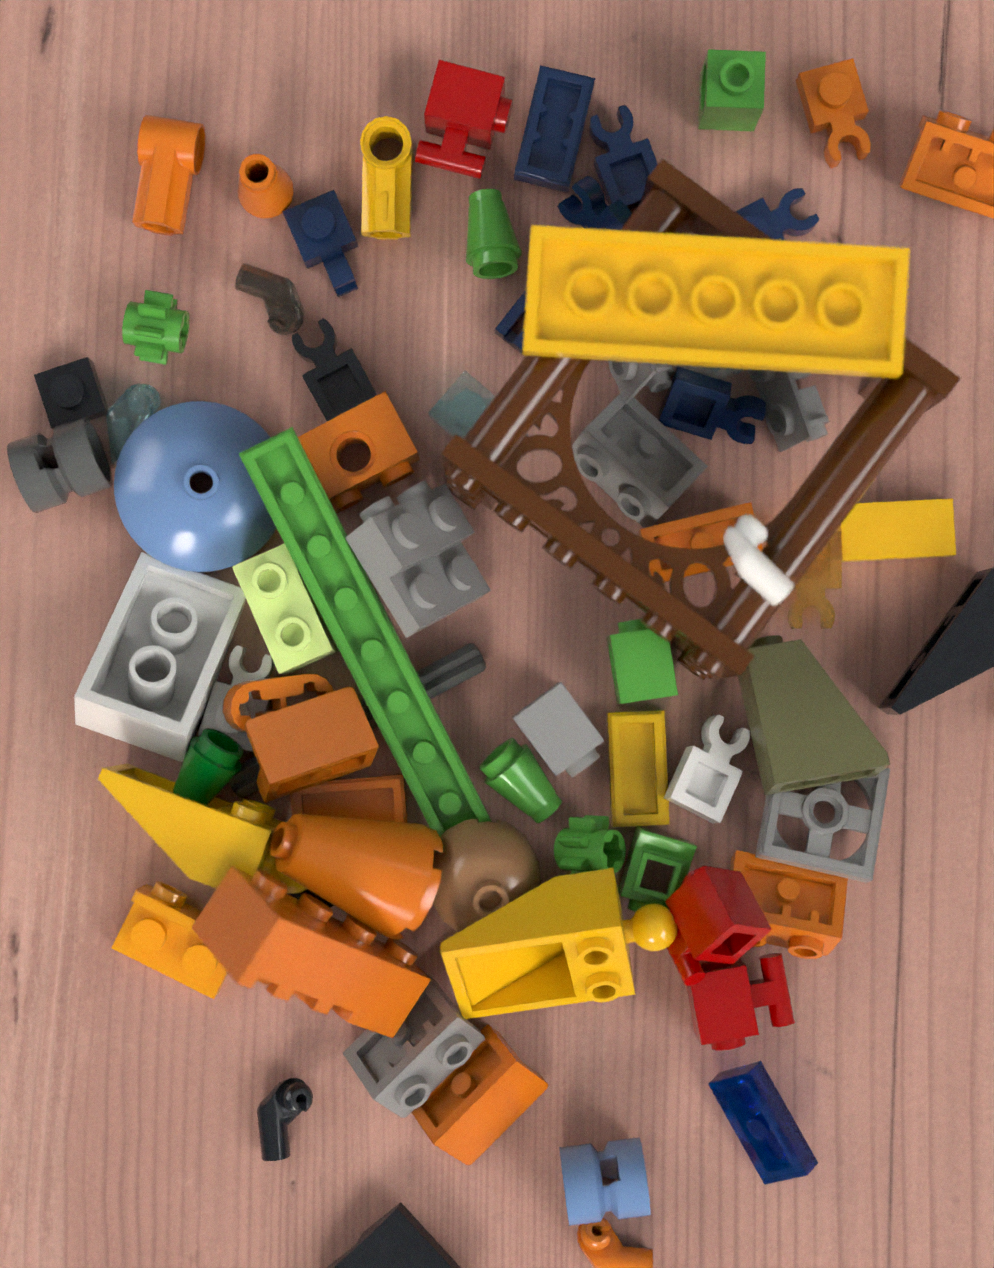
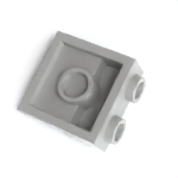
(418, 556)

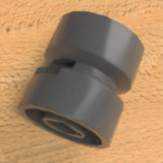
(59, 465)

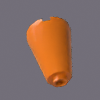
(363, 867)

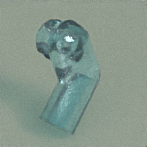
(128, 413)

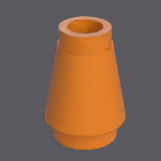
(267, 197)

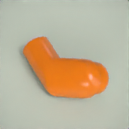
(606, 1250)

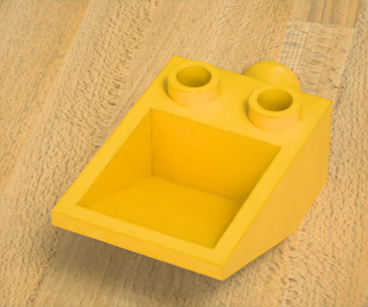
(197, 836)
(553, 947)

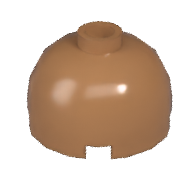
(482, 870)

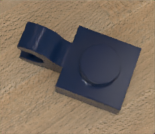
(324, 236)

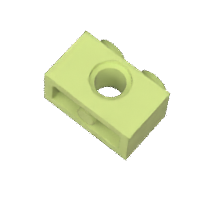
(284, 610)

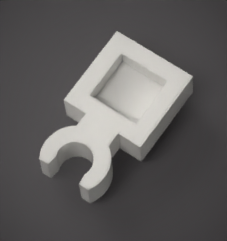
(214, 714)
(704, 777)

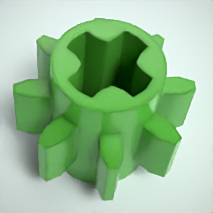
(155, 327)
(589, 845)

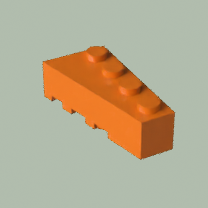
(308, 953)

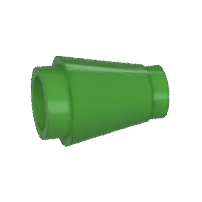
(491, 239)
(520, 780)

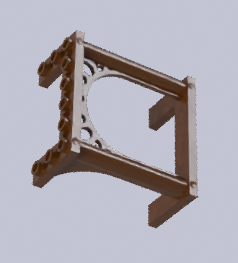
(714, 636)

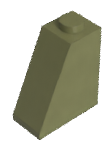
(802, 722)

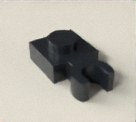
(338, 380)

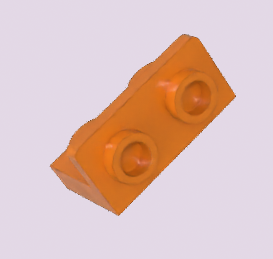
(952, 164)
(798, 903)

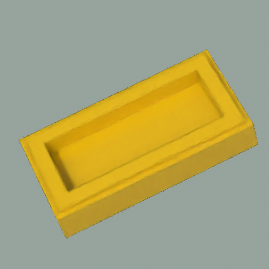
(899, 530)
(637, 768)

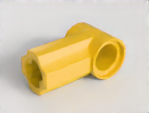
(386, 183)

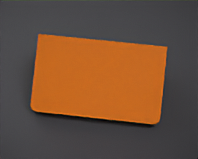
(311, 743)
(479, 1099)

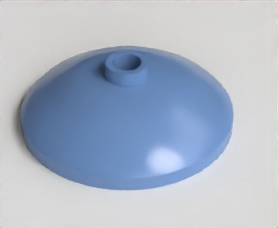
(164, 512)

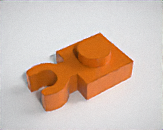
(833, 103)

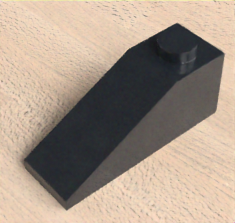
(954, 652)

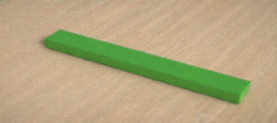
(363, 631)

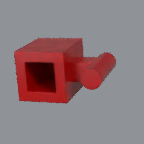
(464, 110)
(714, 921)
(726, 1001)

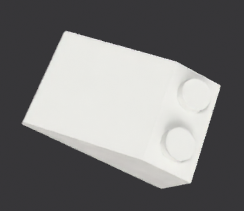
(159, 658)

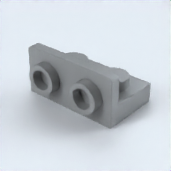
(636, 460)
(419, 1057)

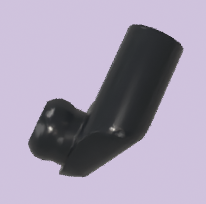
(277, 1112)

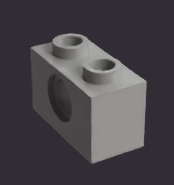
(560, 731)

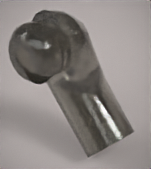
(278, 295)

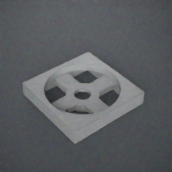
(816, 856)

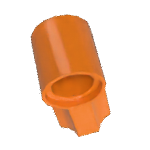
(168, 157)

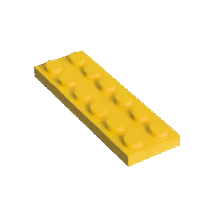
(716, 301)

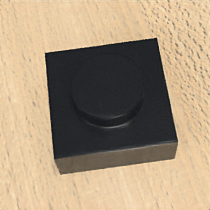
(71, 392)

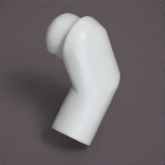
(752, 564)

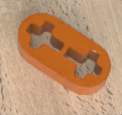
(269, 689)

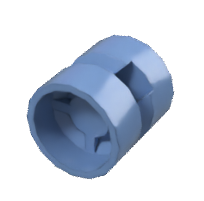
(583, 1185)

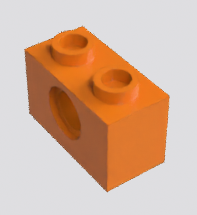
(368, 424)

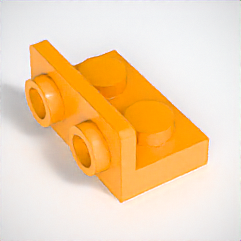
(162, 938)

